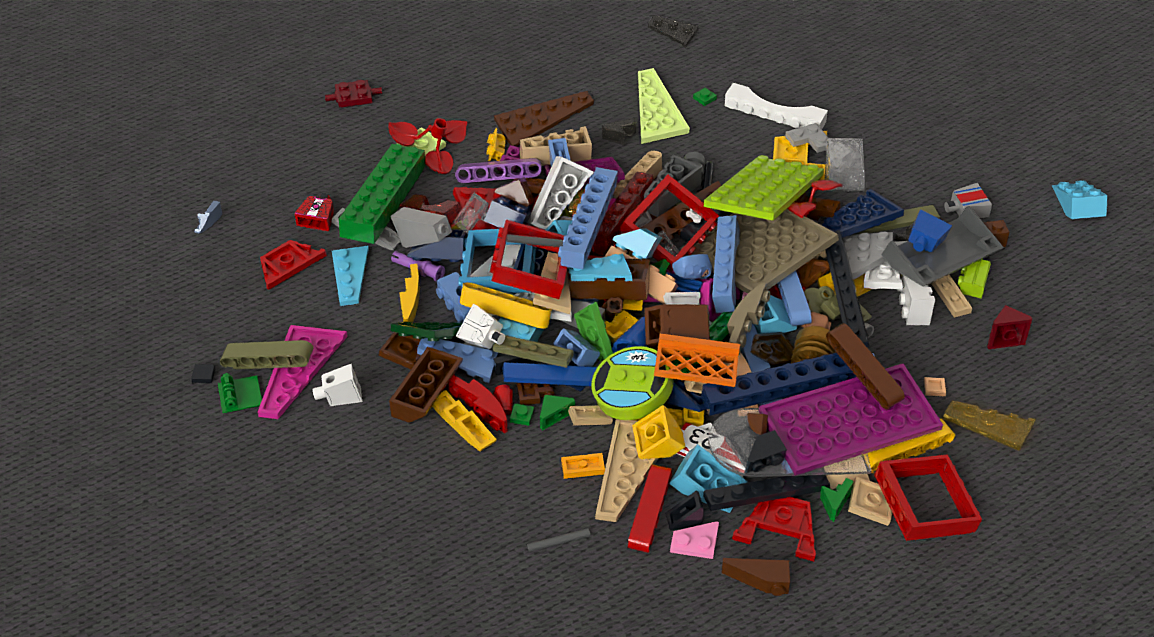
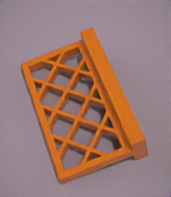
(698, 351)

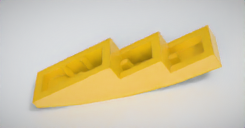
(410, 298)
(463, 421)

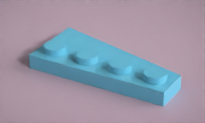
(349, 273)

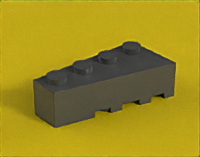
(683, 172)

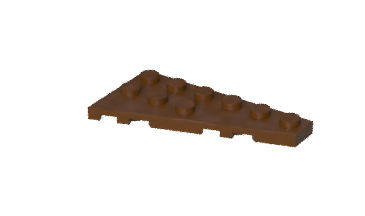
(540, 117)

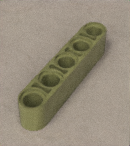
(267, 354)

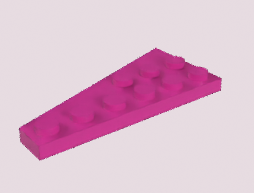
(289, 382)

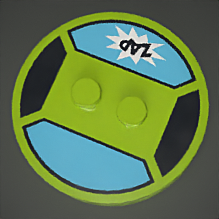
(627, 384)

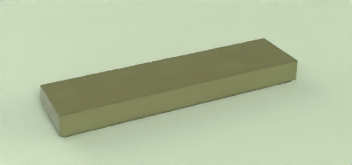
(535, 351)

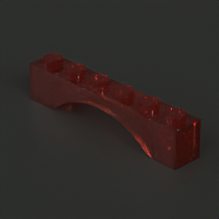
(619, 211)

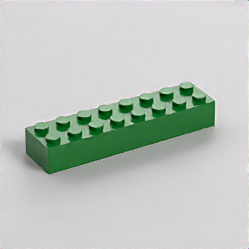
(382, 194)

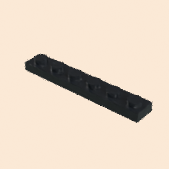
(763, 491)

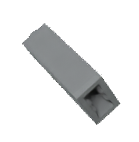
(419, 227)

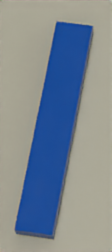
(548, 374)

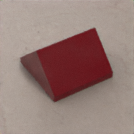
(1009, 329)

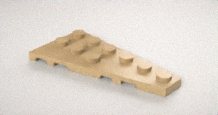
(622, 473)

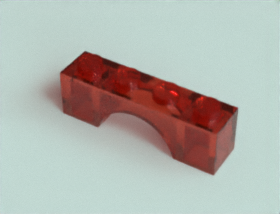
(448, 208)

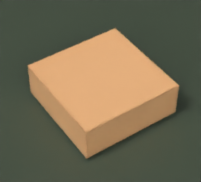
(934, 386)

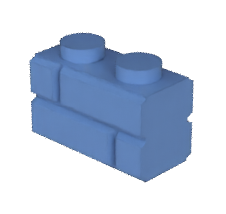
(584, 352)

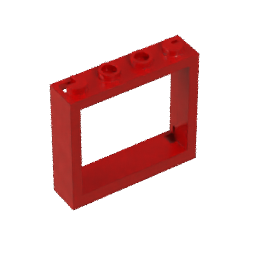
(687, 198)
(521, 279)
(912, 530)

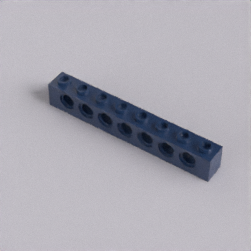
(776, 383)

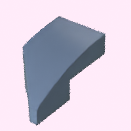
(210, 217)

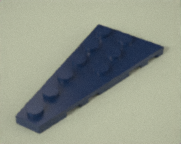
(863, 214)

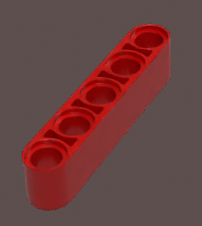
(649, 508)

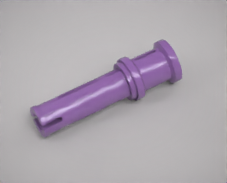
(425, 268)

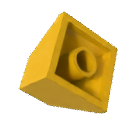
(658, 435)

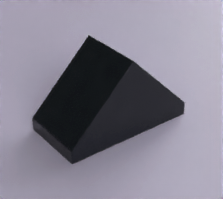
(686, 513)

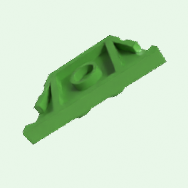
(593, 329)

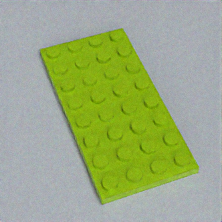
(764, 188)

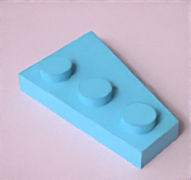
(606, 267)

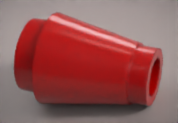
(504, 395)

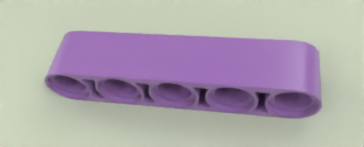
(505, 165)

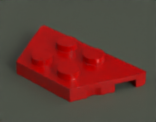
(287, 261)

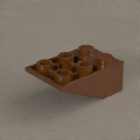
(676, 320)

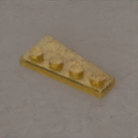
(998, 427)

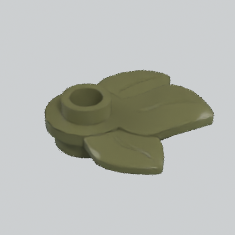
(816, 298)

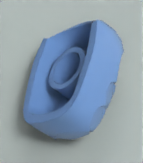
(693, 267)

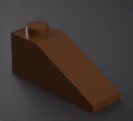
(762, 574)

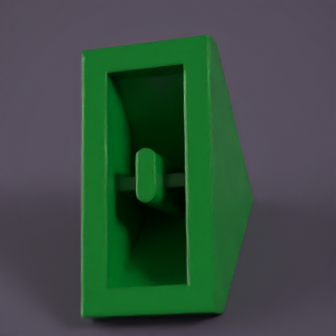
(554, 410)

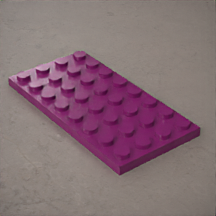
(847, 421)

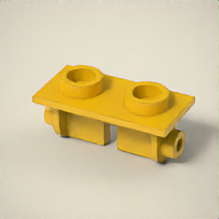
(496, 145)

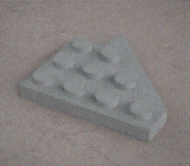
(865, 251)

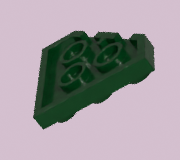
(430, 330)

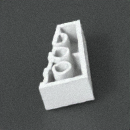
(557, 192)
(916, 302)

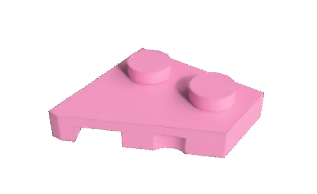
(696, 540)

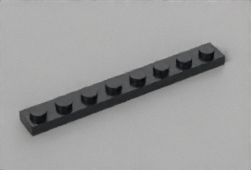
(845, 288)

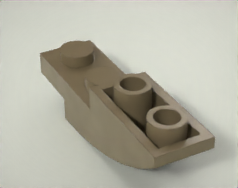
(748, 313)

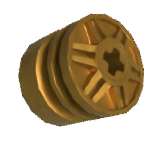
(811, 343)

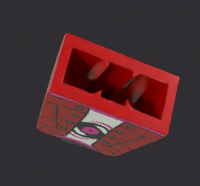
(315, 213)

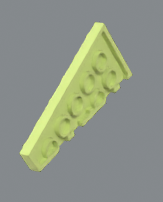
(658, 111)

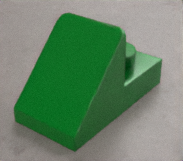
(835, 500)

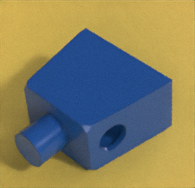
(928, 232)

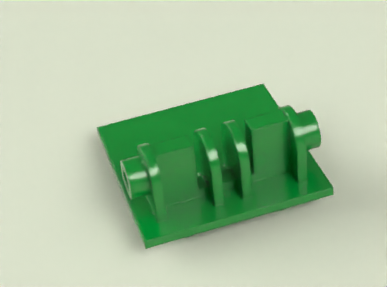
(239, 393)

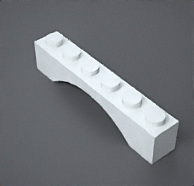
(743, 99)

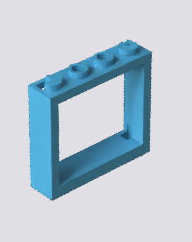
(488, 238)

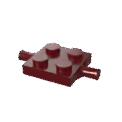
(353, 93)

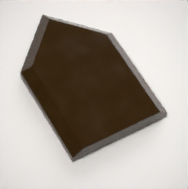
(772, 348)

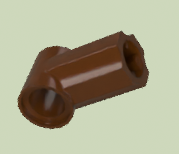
(612, 307)

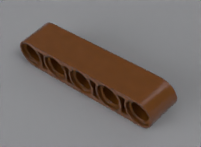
(865, 366)

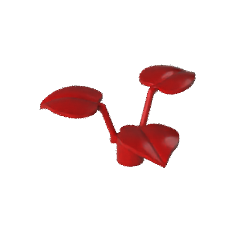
(453, 131)
(803, 208)

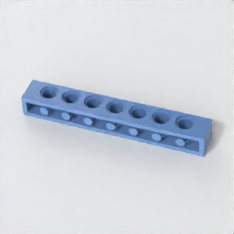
(588, 218)

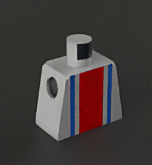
(969, 196)

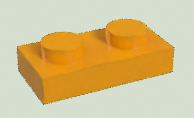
(582, 465)

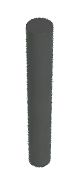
(534, 240)
(558, 540)

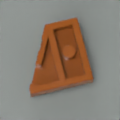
(812, 271)

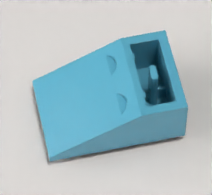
(1081, 200)

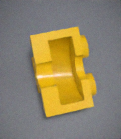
(619, 325)

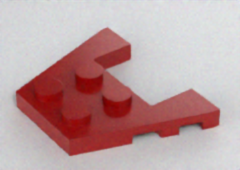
(782, 516)

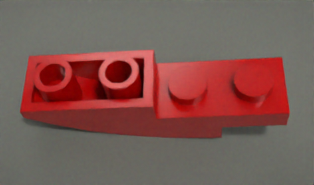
(484, 402)

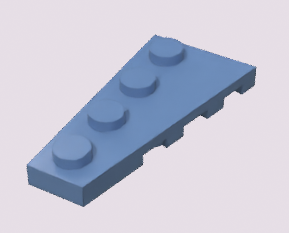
(475, 359)

